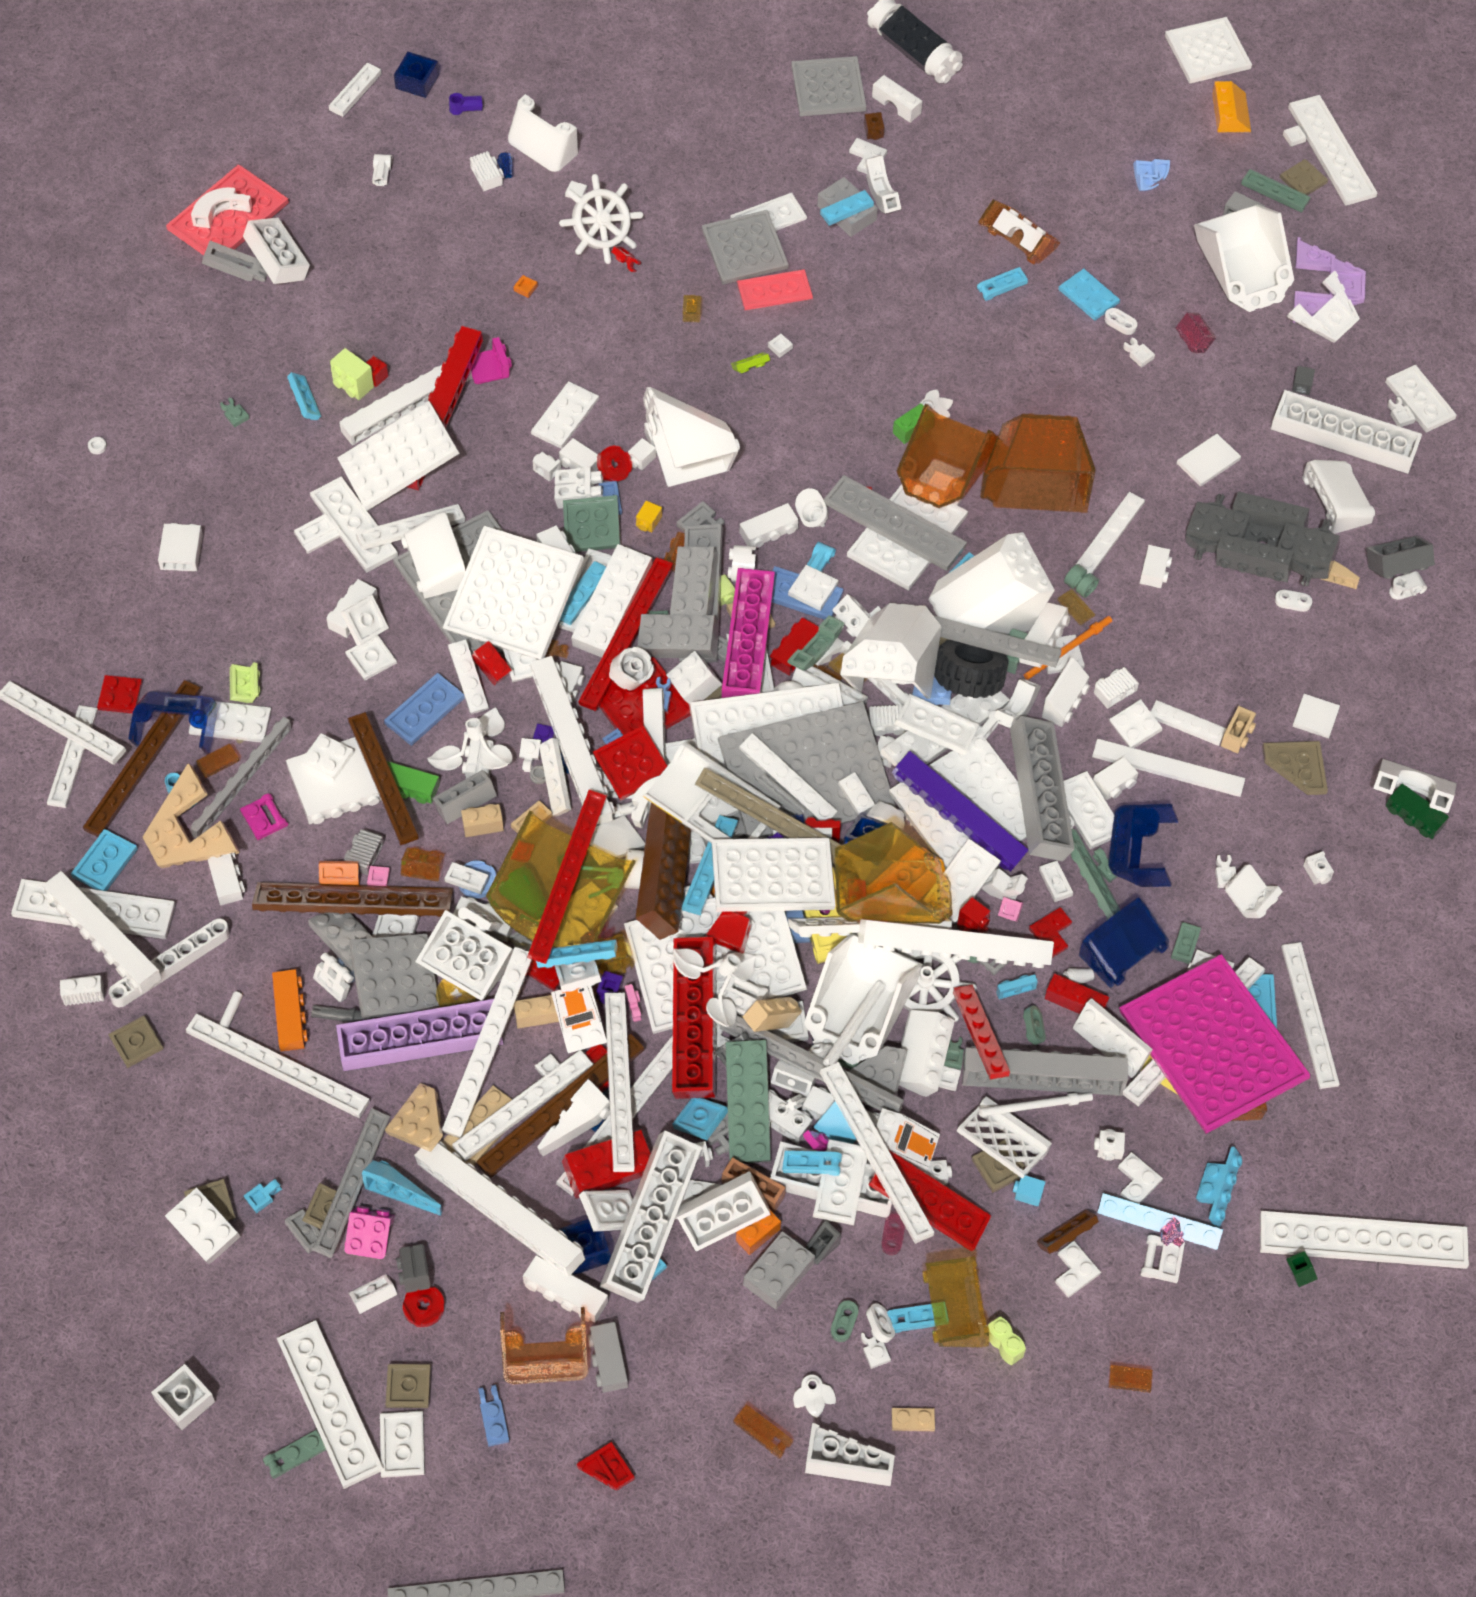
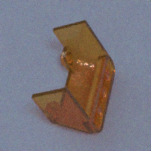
(1043, 248)
(544, 1361)

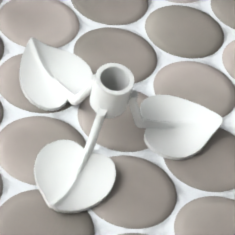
(495, 758)
(733, 964)

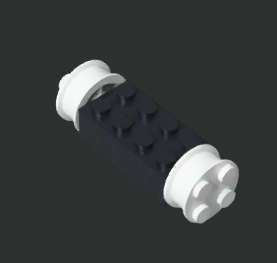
(915, 40)

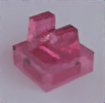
(1172, 1233)

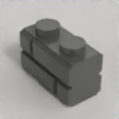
(414, 1268)

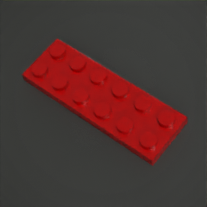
(941, 1205)

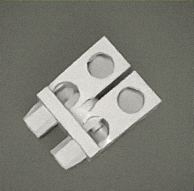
(577, 484)

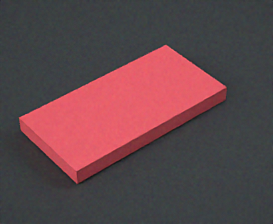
(774, 289)

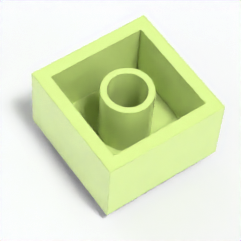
(351, 374)

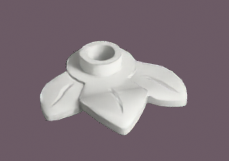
(939, 404)
(814, 1398)

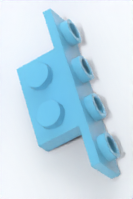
(1218, 1185)

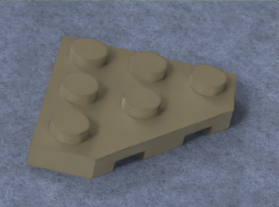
(1299, 764)

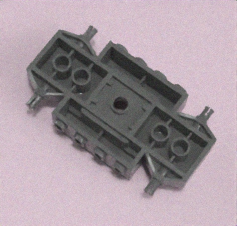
(1254, 519)

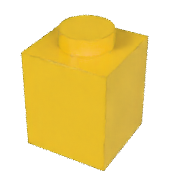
(648, 517)

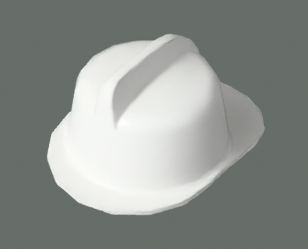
(811, 508)

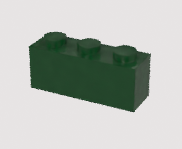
(1416, 811)

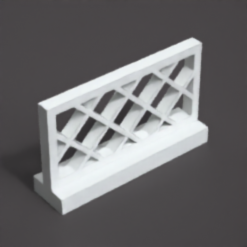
(1012, 1129)

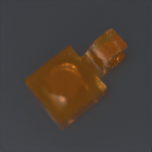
(556, 650)

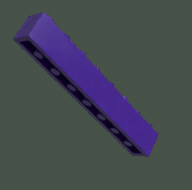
(959, 811)

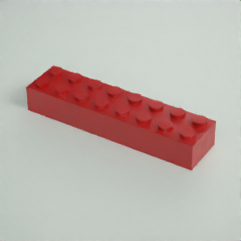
(692, 1026)

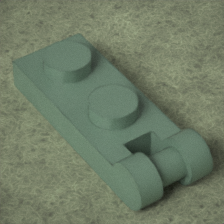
(295, 1454)

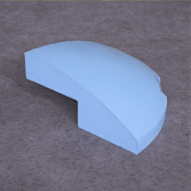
(1155, 171)

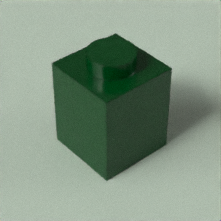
(1301, 1269)

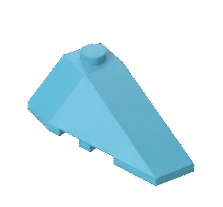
(387, 1181)

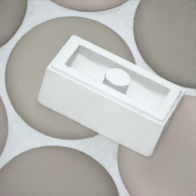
(373, 1293)

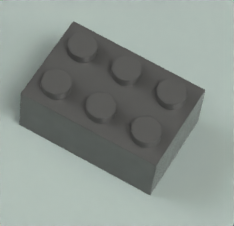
(1400, 556)

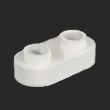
(1122, 320)
(1293, 600)
(880, 1323)

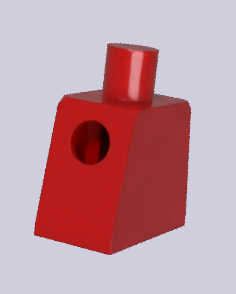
(731, 930)

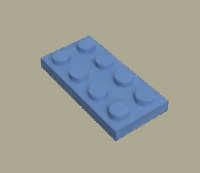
(783, 582)
(424, 709)

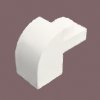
(1002, 885)

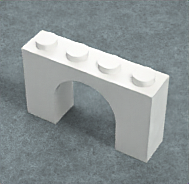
(1438, 790)

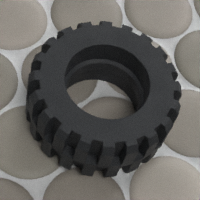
(970, 669)

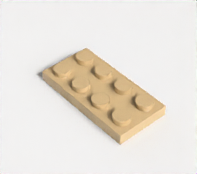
(484, 1108)

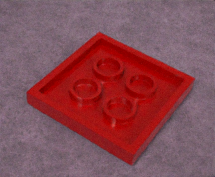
(630, 761)

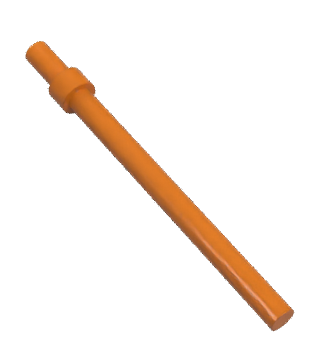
(1094, 629)

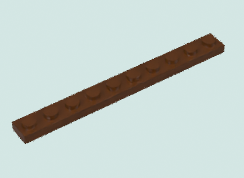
(136, 766)
(548, 1115)

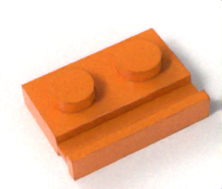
(339, 872)

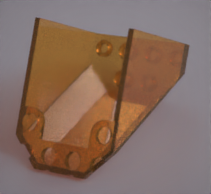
(943, 459)

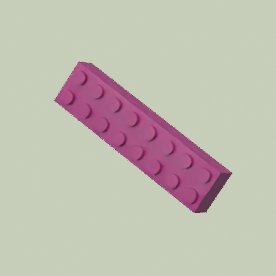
(748, 633)

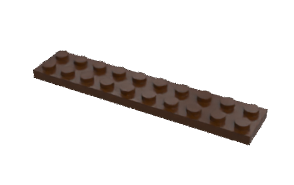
(352, 899)

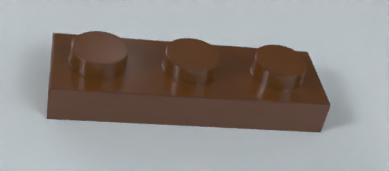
(1067, 1232)

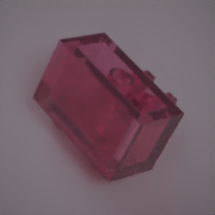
(1195, 332)

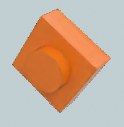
(525, 286)

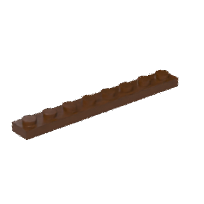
(383, 779)

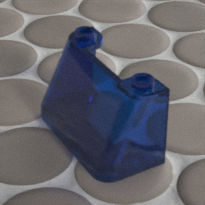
(1123, 942)

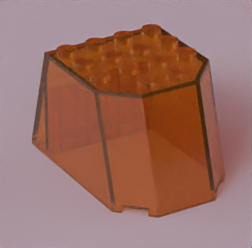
(1040, 465)

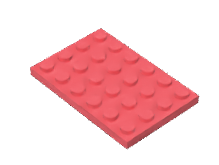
(229, 225)

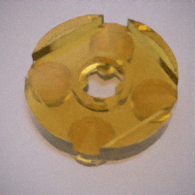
(443, 995)

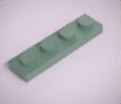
(1275, 190)

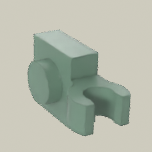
(1103, 867)

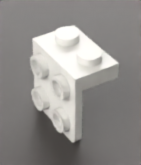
(1251, 893)

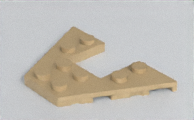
(167, 837)

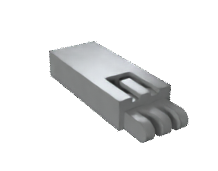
(228, 261)

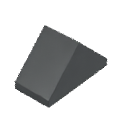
(824, 1242)

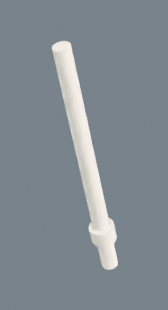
(1070, 1099)

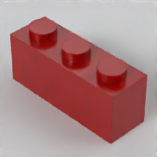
(797, 639)
(1072, 995)

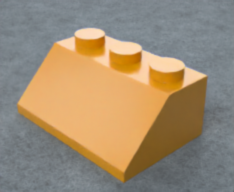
(1230, 107)

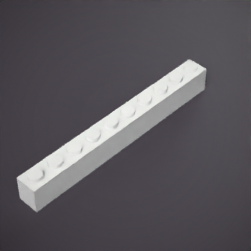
(569, 733)
(955, 942)
(501, 1208)

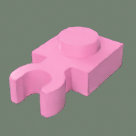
(632, 998)

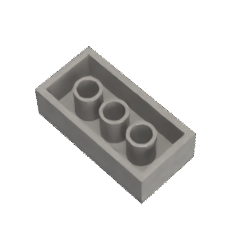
(694, 581)
(678, 635)

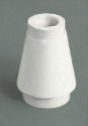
(1079, 975)

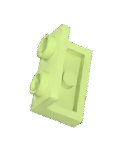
(244, 683)

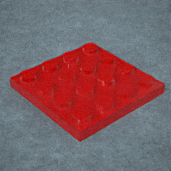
(625, 706)

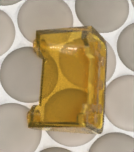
(956, 1303)

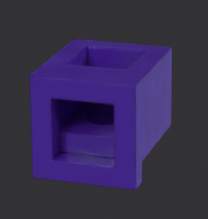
(609, 982)

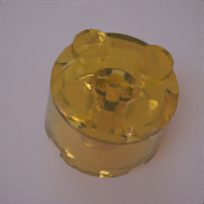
(623, 959)

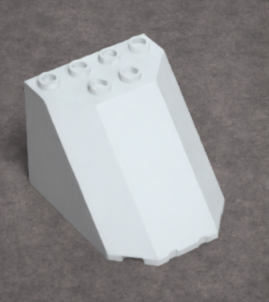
(1248, 255)
(687, 439)
(995, 588)
(896, 646)
(843, 986)

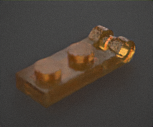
(762, 1431)

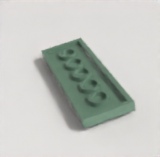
(748, 1101)

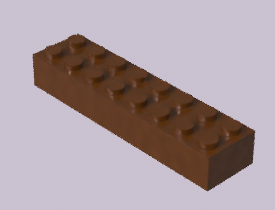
(663, 874)

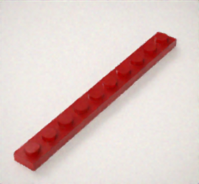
(626, 632)
(566, 877)

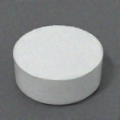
(97, 445)

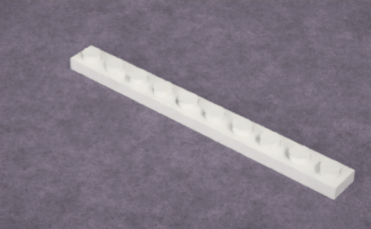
(487, 1043)
(278, 1066)
(1151, 1075)
(619, 1083)
(639, 1093)
(877, 1153)

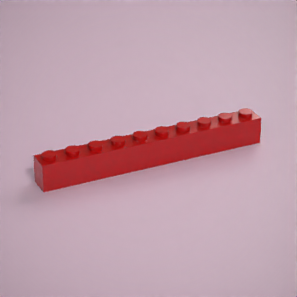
(453, 377)

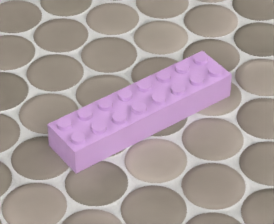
(412, 1035)

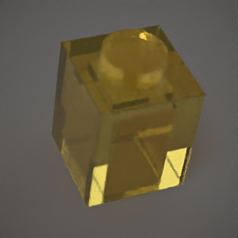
(691, 308)

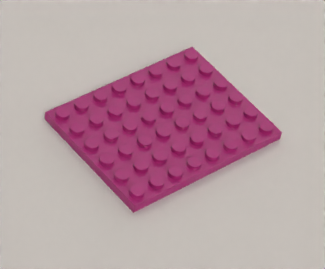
(1214, 1043)

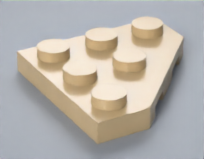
(418, 1119)

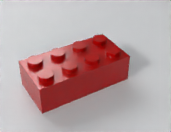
(593, 1166)

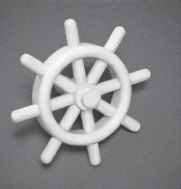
(601, 219)
(927, 983)

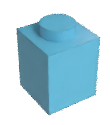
(1029, 1190)

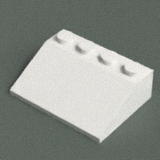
(465, 955)

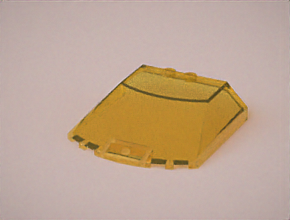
(529, 875)

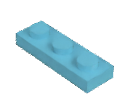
(847, 207)
(304, 396)

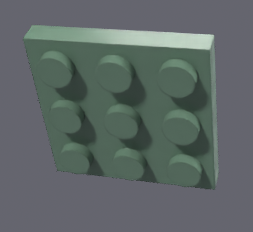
(592, 523)

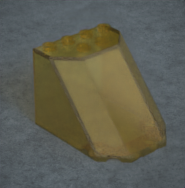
(890, 880)

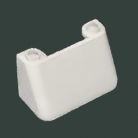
(541, 141)
(1339, 493)
(435, 556)

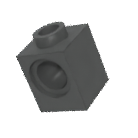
(1303, 380)

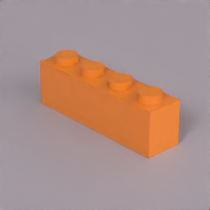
(288, 1010)

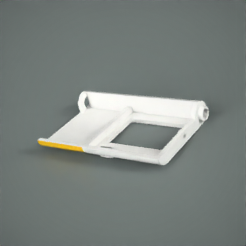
(684, 801)

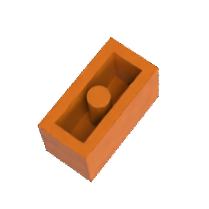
(758, 1233)

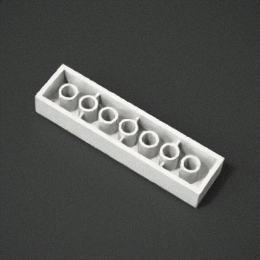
(1346, 431)
(650, 1217)

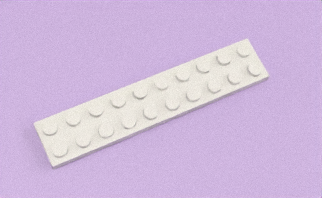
(1364, 1239)

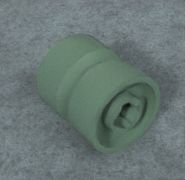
(1079, 579)

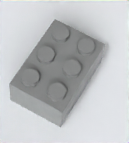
(841, 190)
(779, 1270)

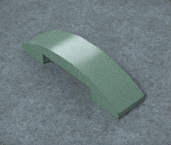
(818, 645)

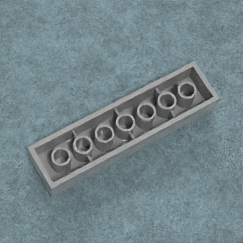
(1041, 788)
(1051, 1072)

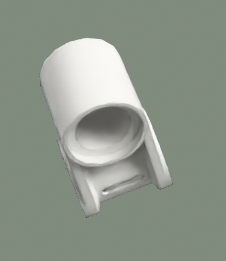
(1407, 586)

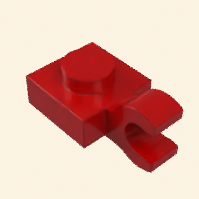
(623, 255)

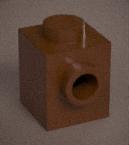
(874, 125)

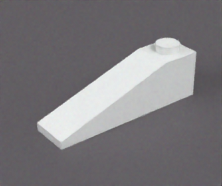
(586, 1112)

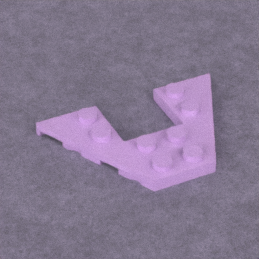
(1313, 258)

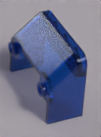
(201, 713)
(1129, 828)

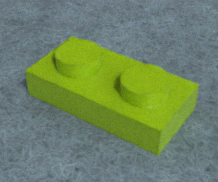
(756, 360)

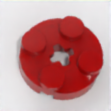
(620, 457)
(422, 1317)

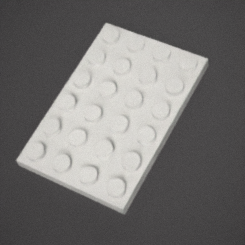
(398, 455)
(892, 559)
(773, 874)

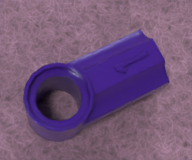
(459, 103)

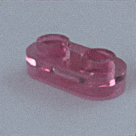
(893, 1235)

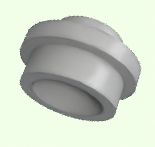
(537, 775)

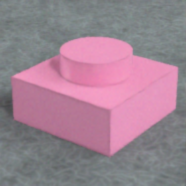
(378, 876)
(1010, 909)

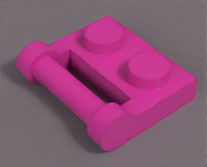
(258, 820)

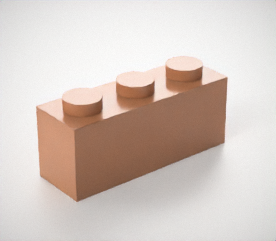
(771, 1190)

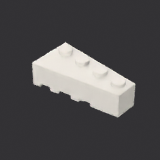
(846, 1459)

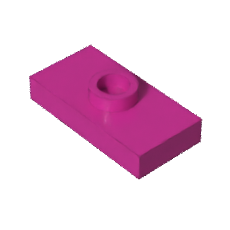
(816, 1140)

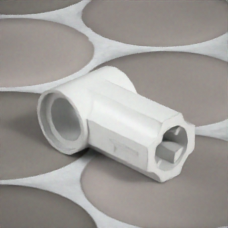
(381, 169)

